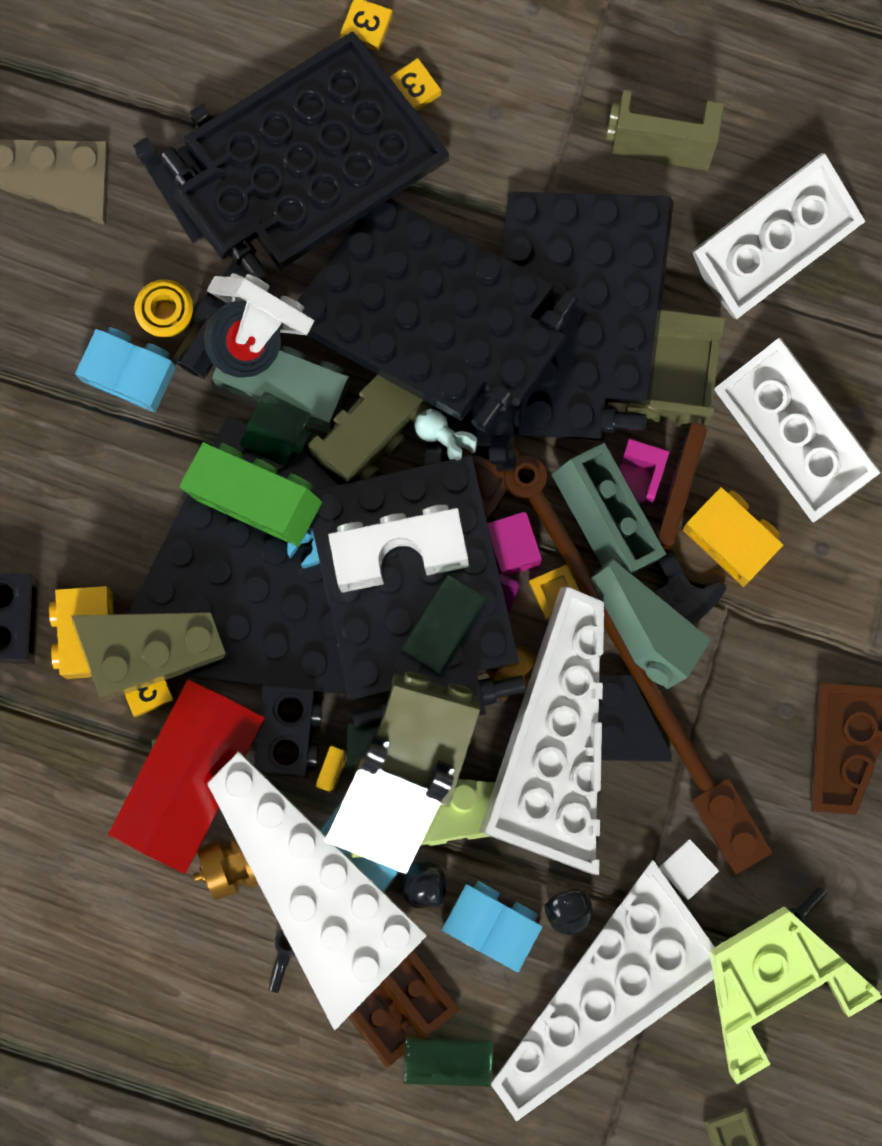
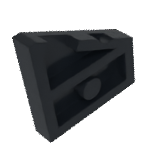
(627, 723)

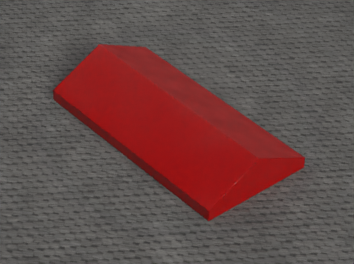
(171, 797)

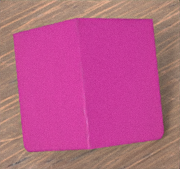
(643, 469)
(514, 544)

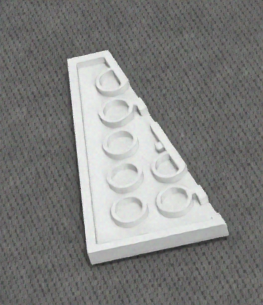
(554, 753)
(328, 908)
(627, 979)

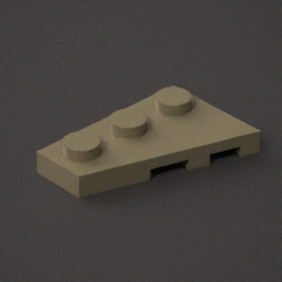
(58, 173)

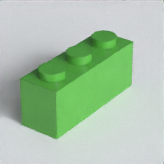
(252, 492)

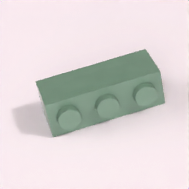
(297, 381)
(608, 510)

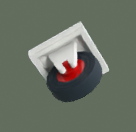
(245, 333)

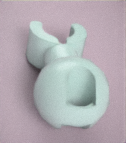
(433, 427)

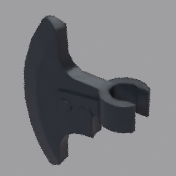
(681, 595)

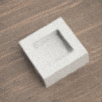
(688, 869)

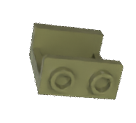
(662, 138)
(684, 369)
(427, 726)

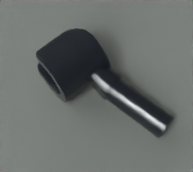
(804, 910)
(281, 963)

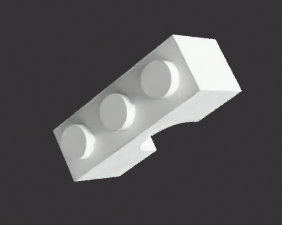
(360, 549)

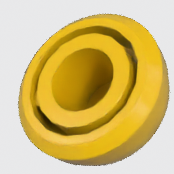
(163, 308)

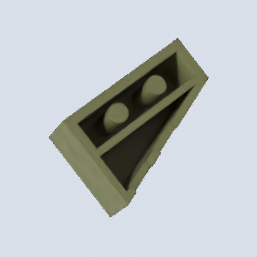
(367, 431)
(144, 649)

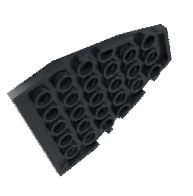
(261, 601)

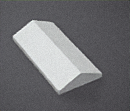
(777, 236)
(797, 430)

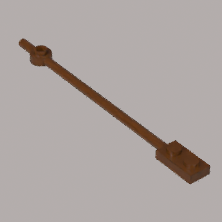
(718, 803)

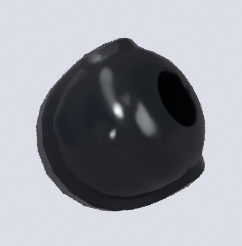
(424, 885)
(569, 911)

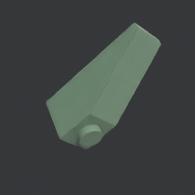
(651, 629)

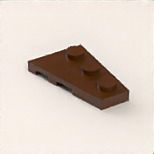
(845, 746)

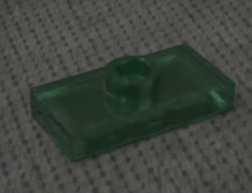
(443, 624)
(447, 1061)

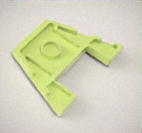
(767, 971)

